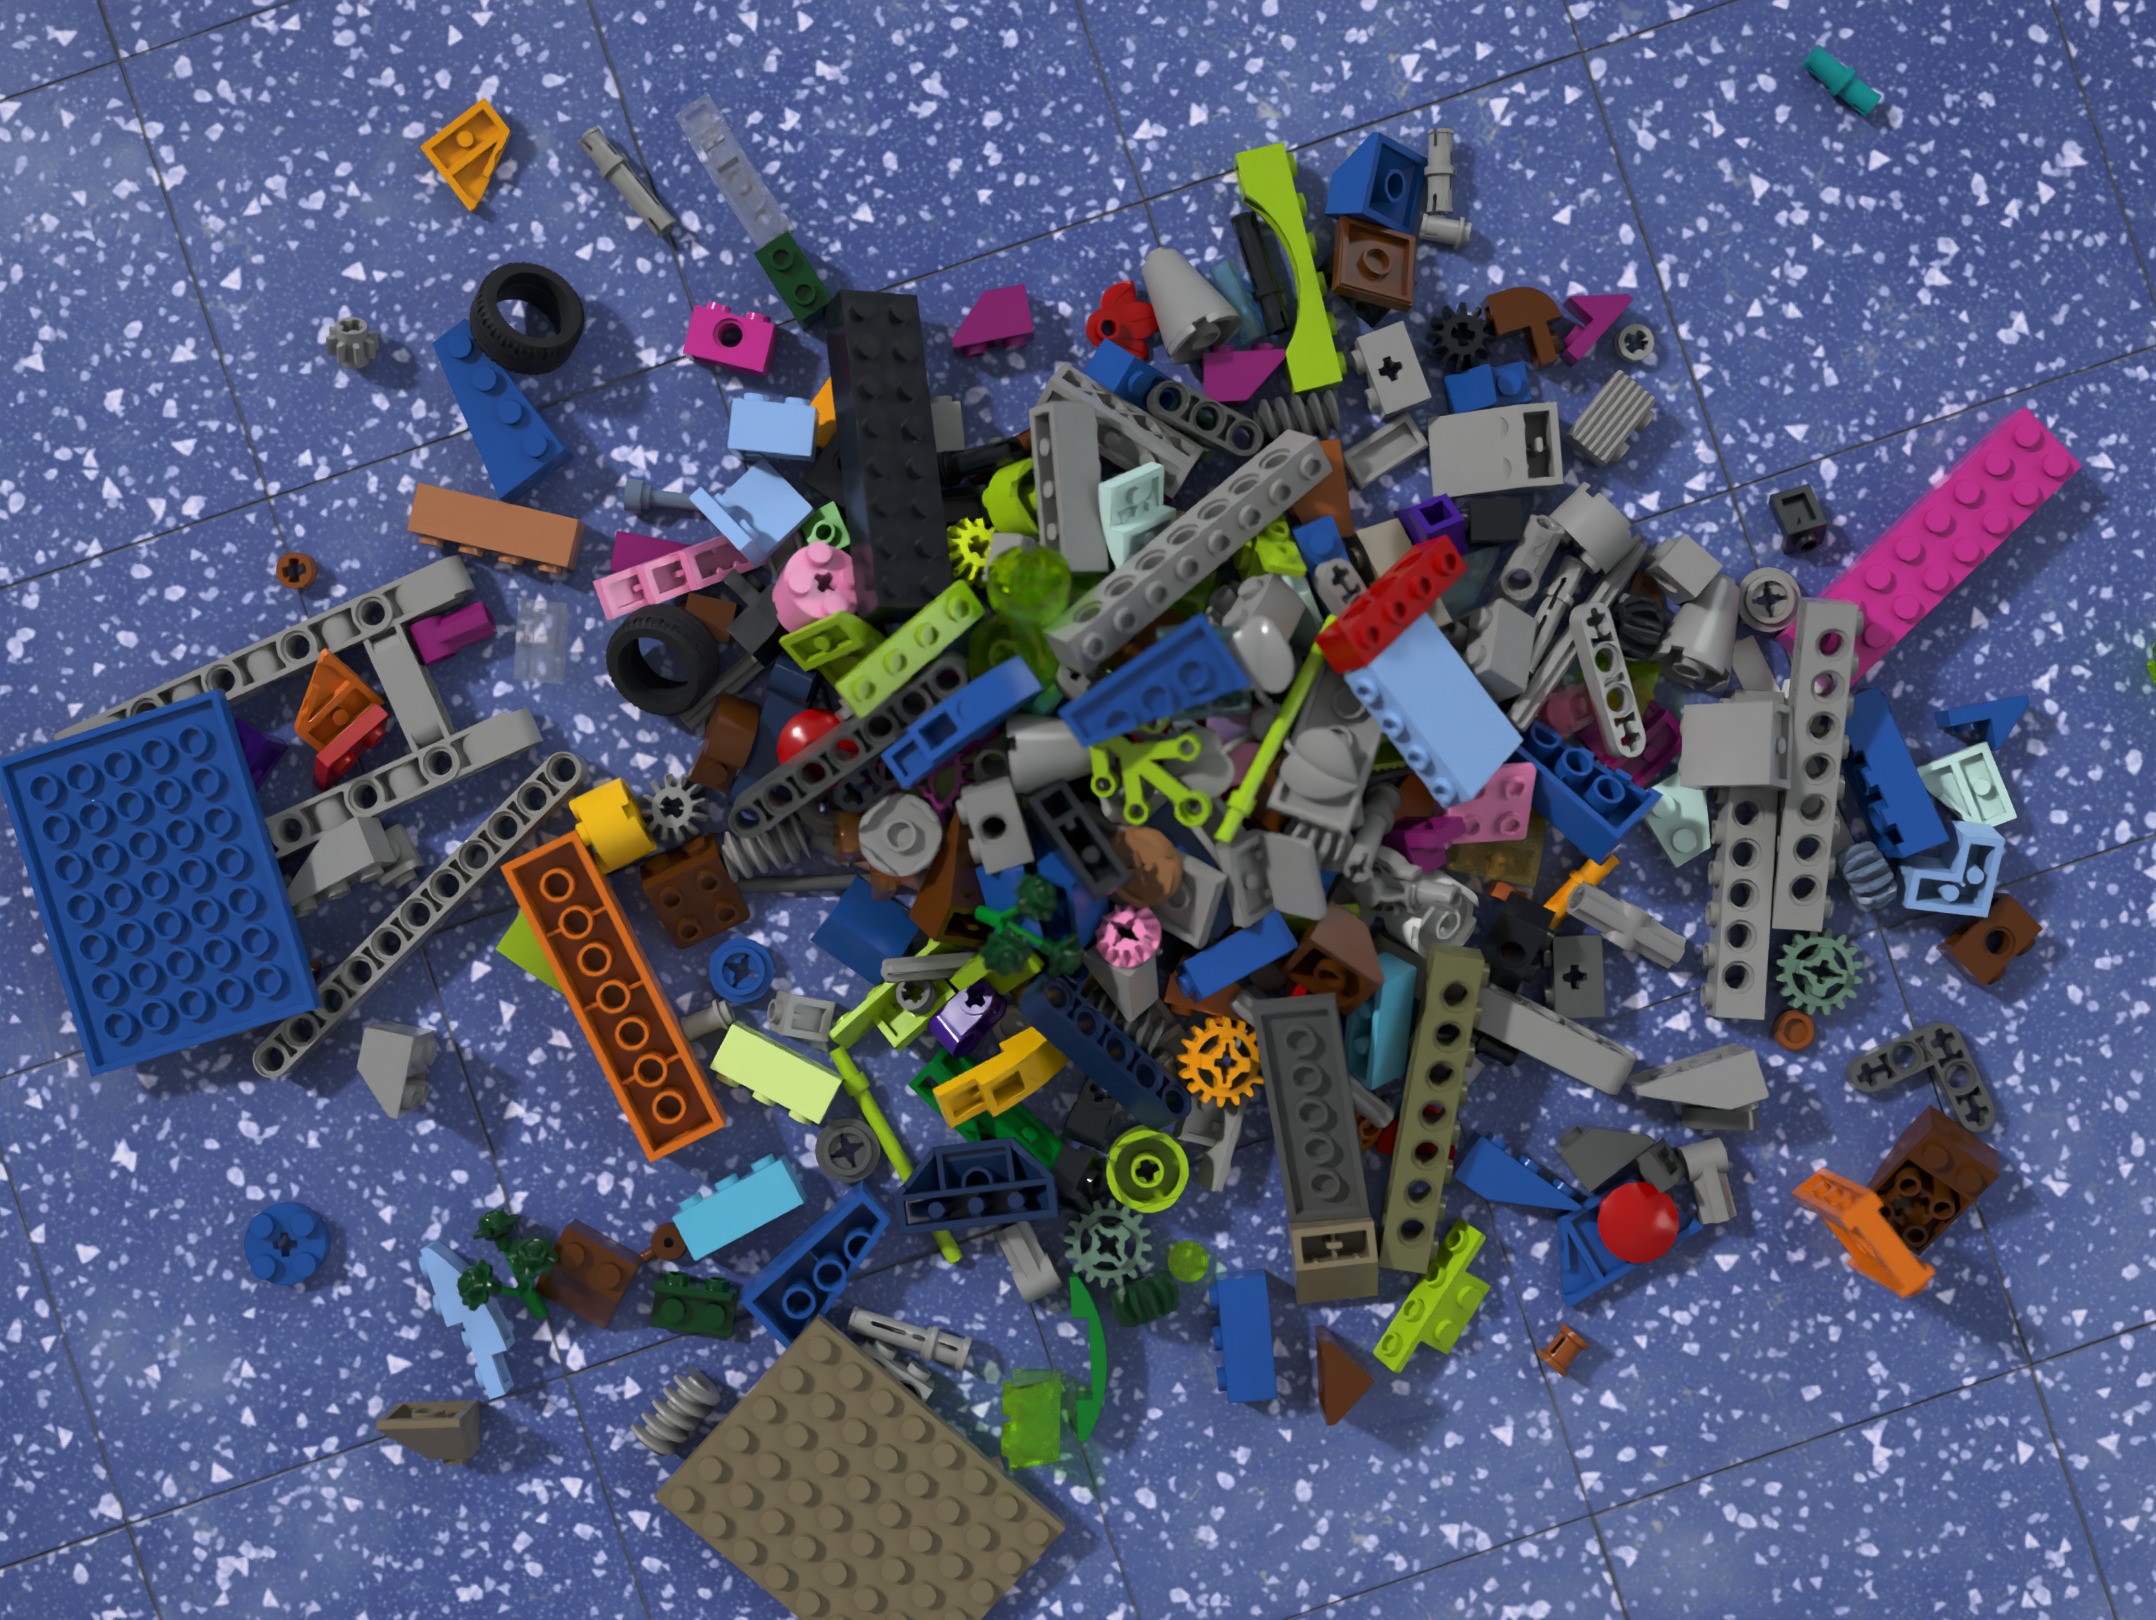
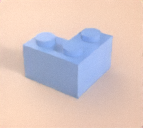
(773, 429)
(1960, 879)

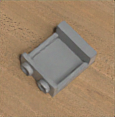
(1736, 745)

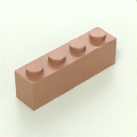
(496, 527)

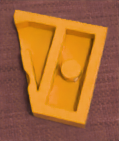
(469, 151)

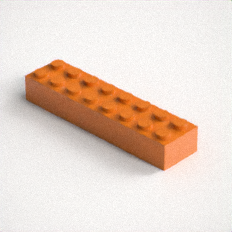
(615, 995)

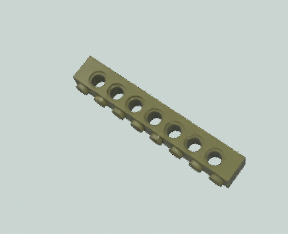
(1444, 967)

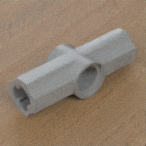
(1529, 556)
(1626, 924)

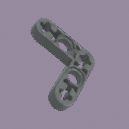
(1926, 1056)

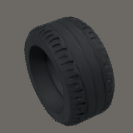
(545, 291)
(644, 686)

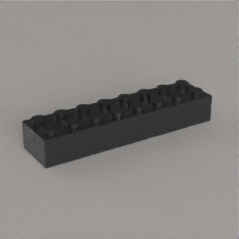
(887, 454)

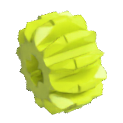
(969, 550)

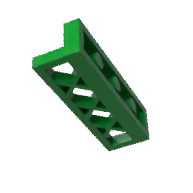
(1013, 1122)

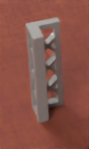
(1120, 432)

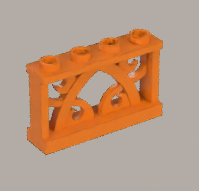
(1867, 1237)

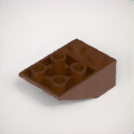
(953, 890)
(1932, 1178)

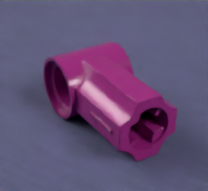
(442, 636)

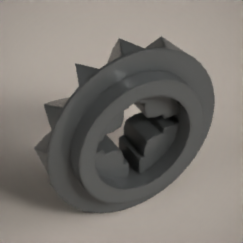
(839, 1167)

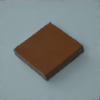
(1374, 264)

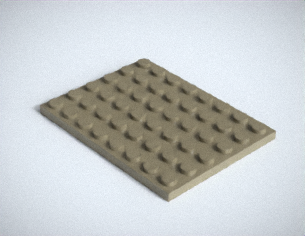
(856, 1494)

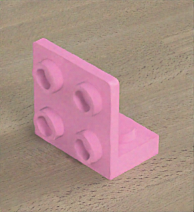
(1499, 808)

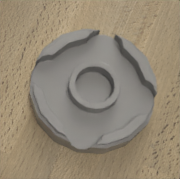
(900, 835)

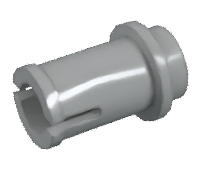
(1445, 230)
(708, 1020)

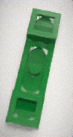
(1089, 1402)

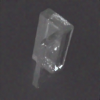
(541, 641)

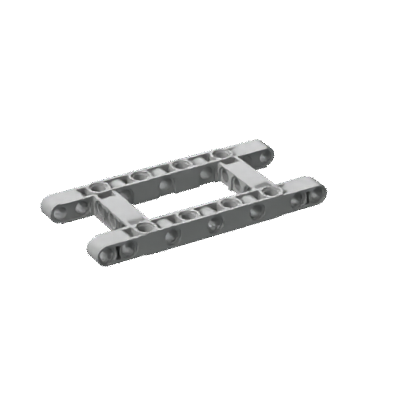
(403, 679)

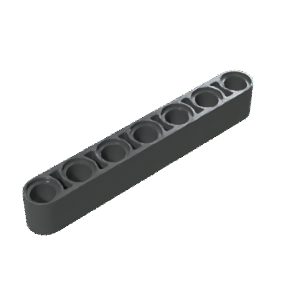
(837, 761)

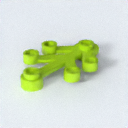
(1138, 761)

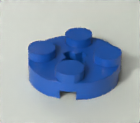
(270, 1261)

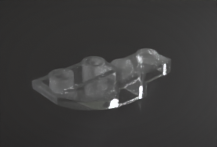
(733, 171)

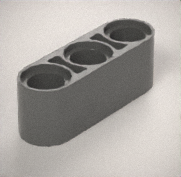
(1224, 419)

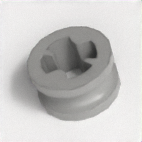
(1639, 354)

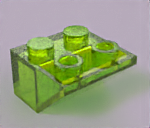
(1034, 1413)

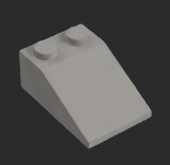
(1715, 1078)

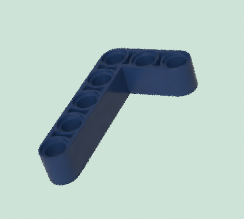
(1102, 1048)

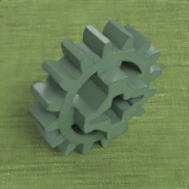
(1814, 986)
(1094, 1254)

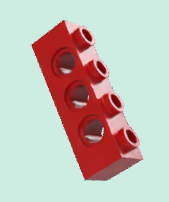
(1391, 604)

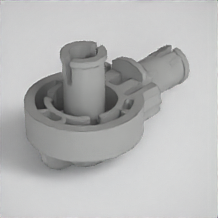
(1400, 887)

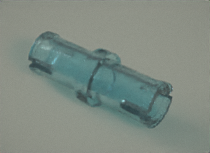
(1233, 291)

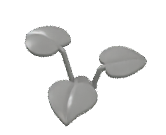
(1318, 762)

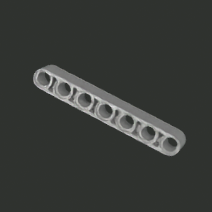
(1533, 1028)

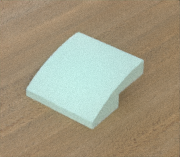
(1134, 510)

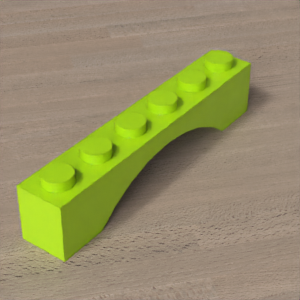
(1269, 190)

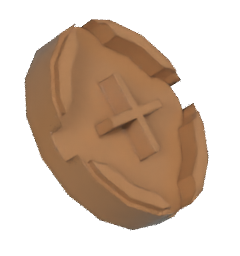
(1150, 862)

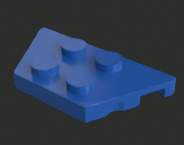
(1582, 1254)

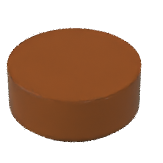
(1793, 1030)

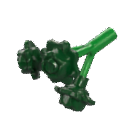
(1008, 947)
(527, 1256)

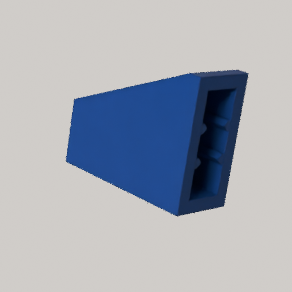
(1235, 957)

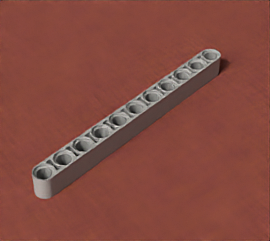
(403, 922)

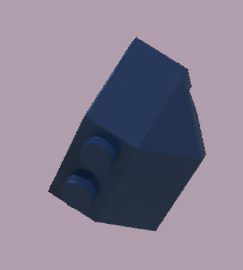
(976, 1187)

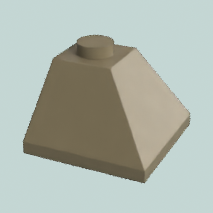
(435, 1428)

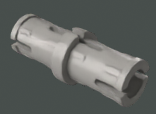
(1440, 171)

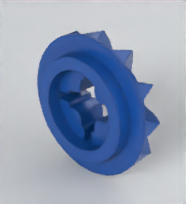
(723, 977)

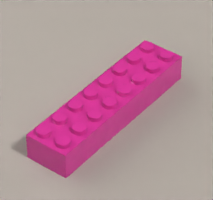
(1946, 535)

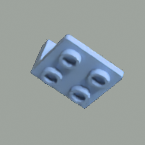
(756, 511)

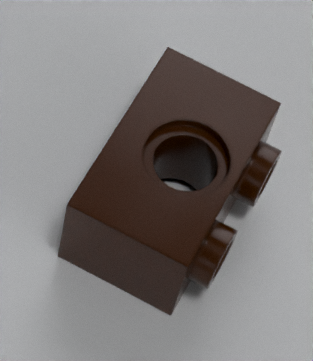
(1967, 944)

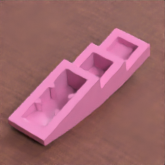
(669, 576)

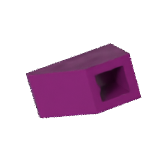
(996, 320)
(1238, 375)

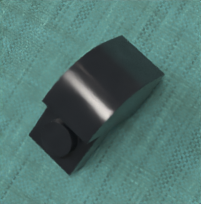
(757, 625)

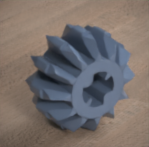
(1865, 876)

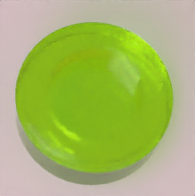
(1187, 1260)

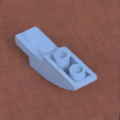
(484, 1330)

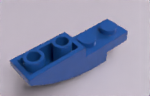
(961, 719)

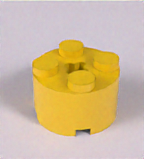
(613, 825)

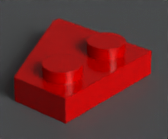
(348, 747)

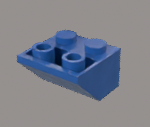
(1076, 907)

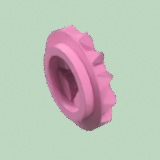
(1128, 952)

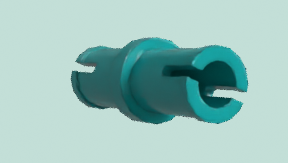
(1841, 80)

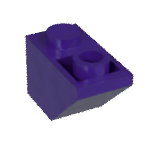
(1433, 519)

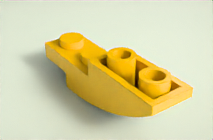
(1002, 1081)

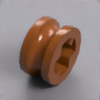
(288, 561)

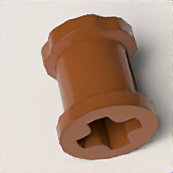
(1563, 1350)

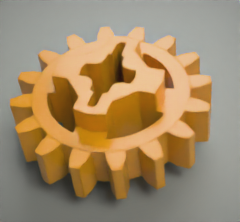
(1221, 1080)

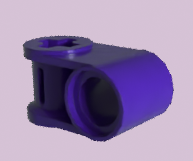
(965, 1020)

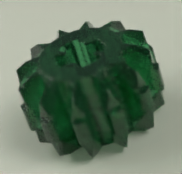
(1145, 1298)

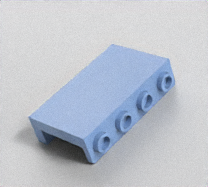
(1436, 713)

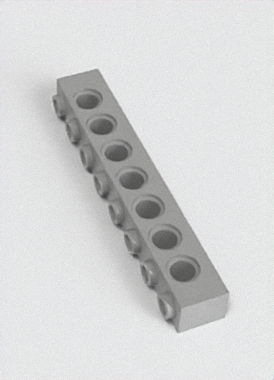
(1187, 551)
(1813, 621)
(1748, 996)

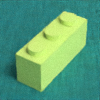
(776, 1073)

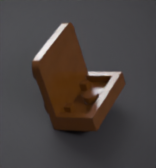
(693, 891)

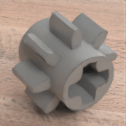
(352, 342)

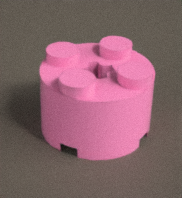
(814, 586)

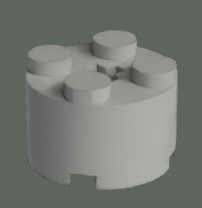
(1594, 530)

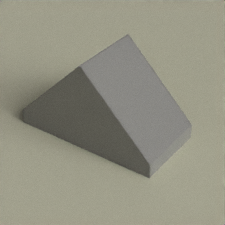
(1129, 988)

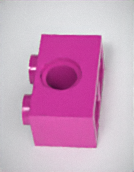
(750, 356)

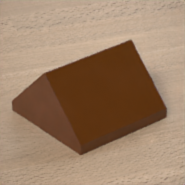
(1339, 1375)

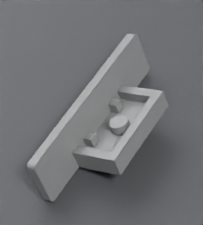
(1216, 1128)

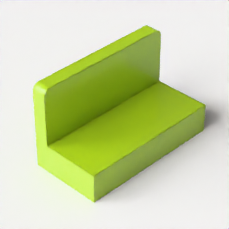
(974, 970)

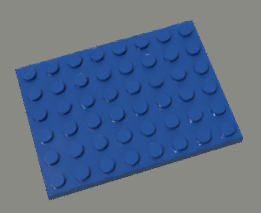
(157, 882)

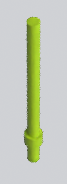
(1241, 801)
(856, 1086)

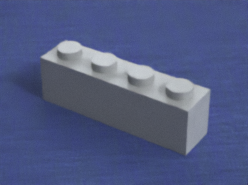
(1068, 484)

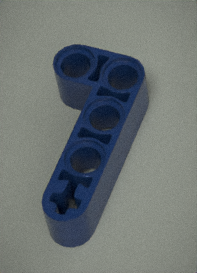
(790, 693)

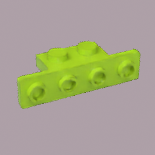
(1270, 551)
(910, 649)
(885, 1012)
(1438, 1302)

